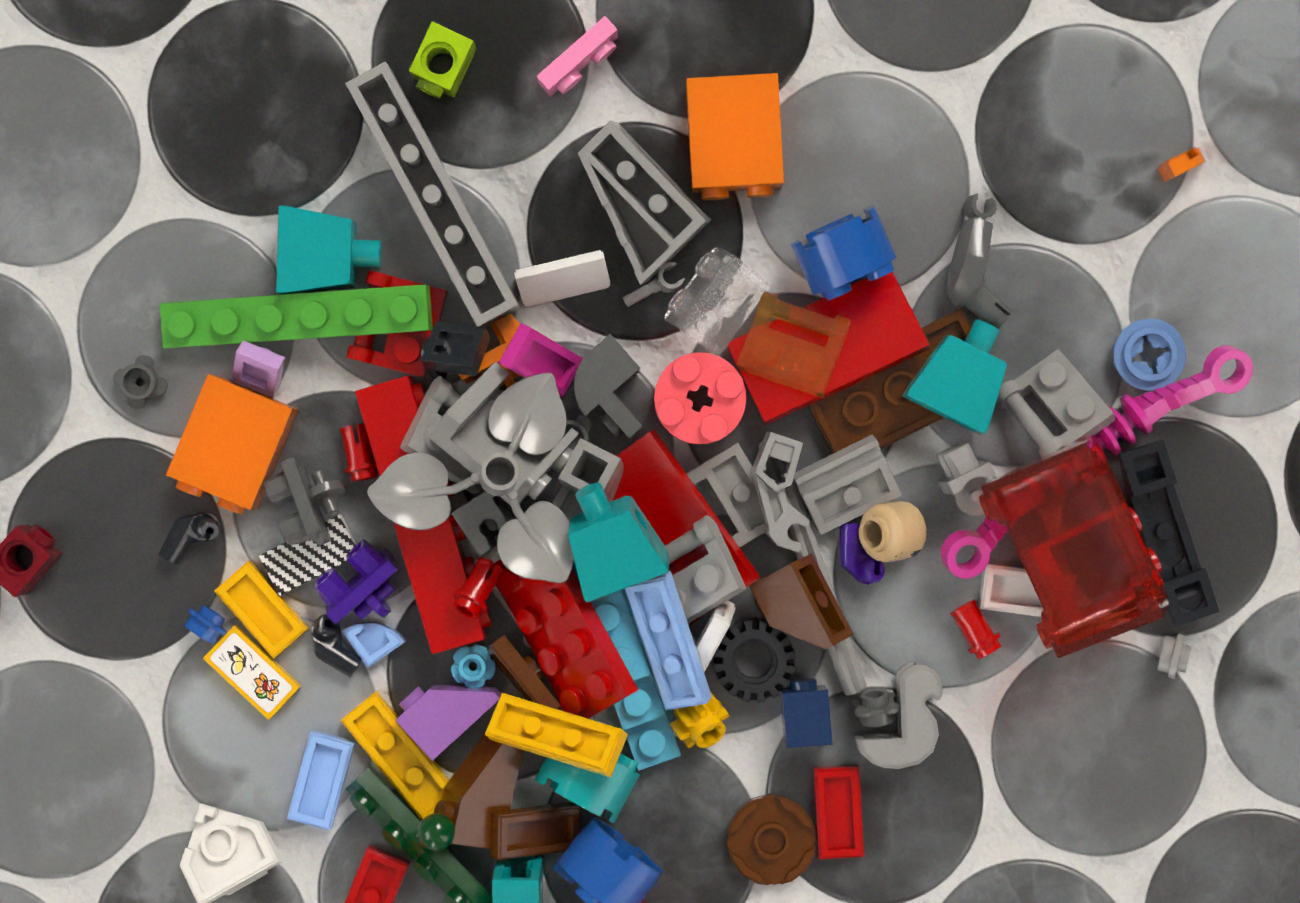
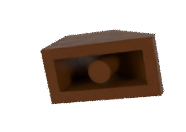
(801, 604)

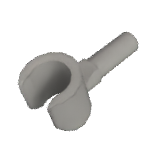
(654, 286)

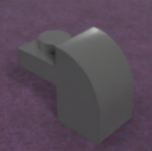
(599, 377)

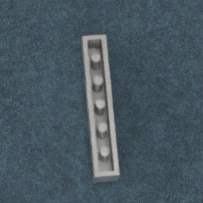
(433, 195)

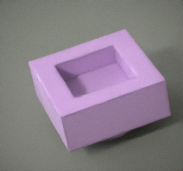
(258, 369)

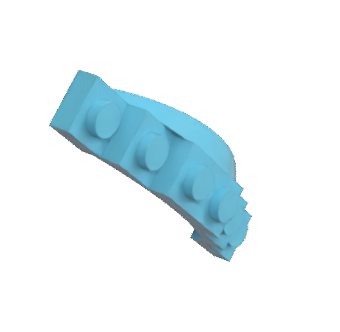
(642, 712)

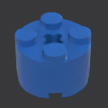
(845, 253)
(607, 866)

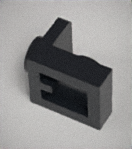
(454, 349)

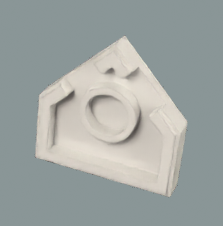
(226, 853)

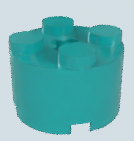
(591, 789)

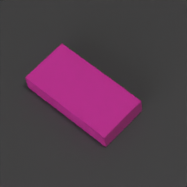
(536, 354)

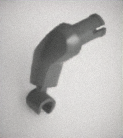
(969, 264)

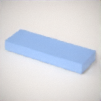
(668, 642)

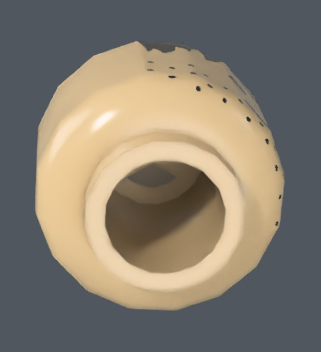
(892, 531)

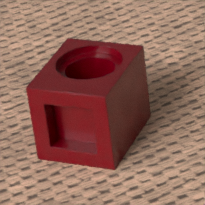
(13, 576)

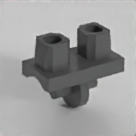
(295, 485)

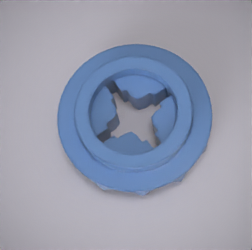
(1166, 366)

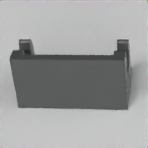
(480, 517)

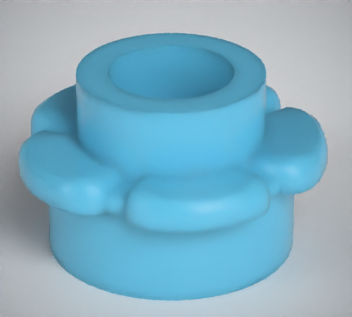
(485, 666)

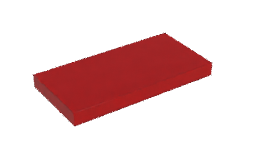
(878, 338)
(671, 501)

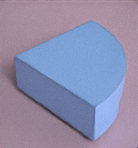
(373, 640)

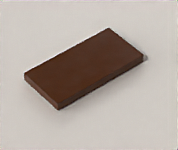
(877, 402)

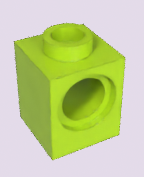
(442, 41)

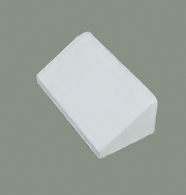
(562, 278)

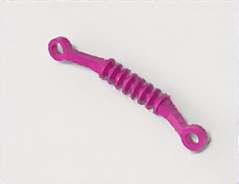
(1138, 413)

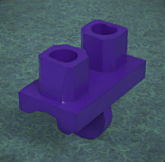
(344, 596)

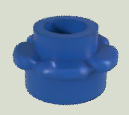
(206, 624)

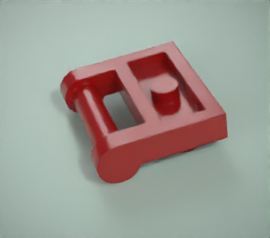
(401, 349)

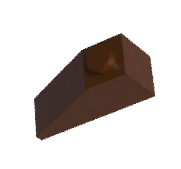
(478, 788)

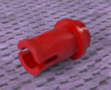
(358, 456)
(476, 590)
(976, 629)

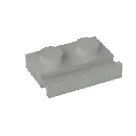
(846, 484)

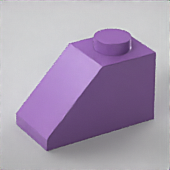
(443, 714)

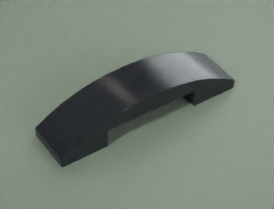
(1153, 497)

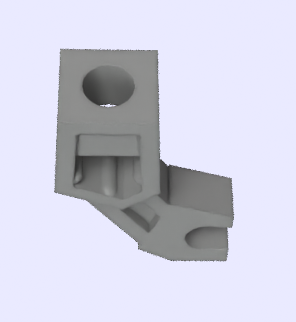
(772, 496)

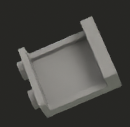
(467, 437)

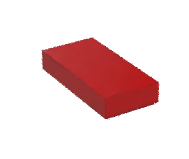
(838, 811)

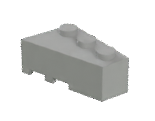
(641, 199)

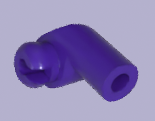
(855, 558)

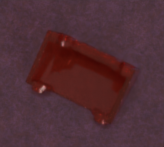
(1077, 546)

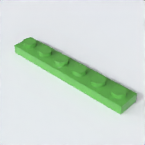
(296, 316)

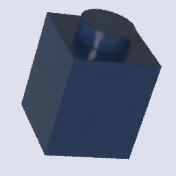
(806, 714)

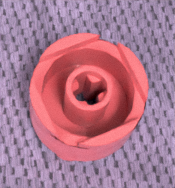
(723, 386)

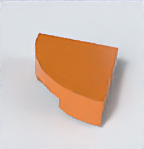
(1180, 164)

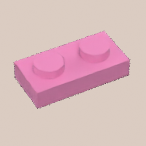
(564, 70)

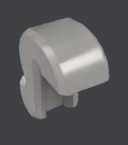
(915, 722)

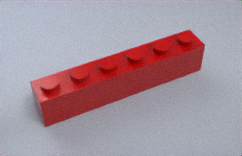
(432, 555)

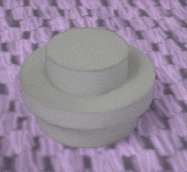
(1174, 656)

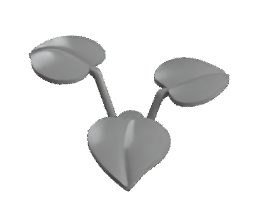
(534, 544)

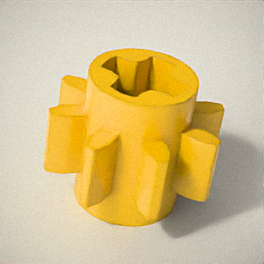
(700, 723)

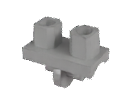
(964, 477)

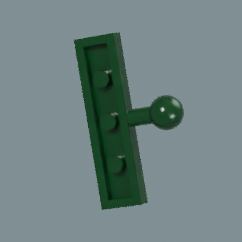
(421, 840)

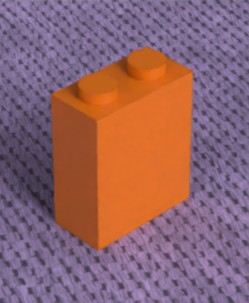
(734, 135)
(231, 444)

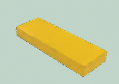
(556, 734)
(397, 754)

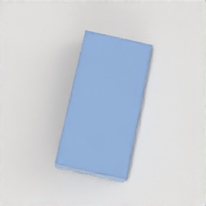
(321, 780)

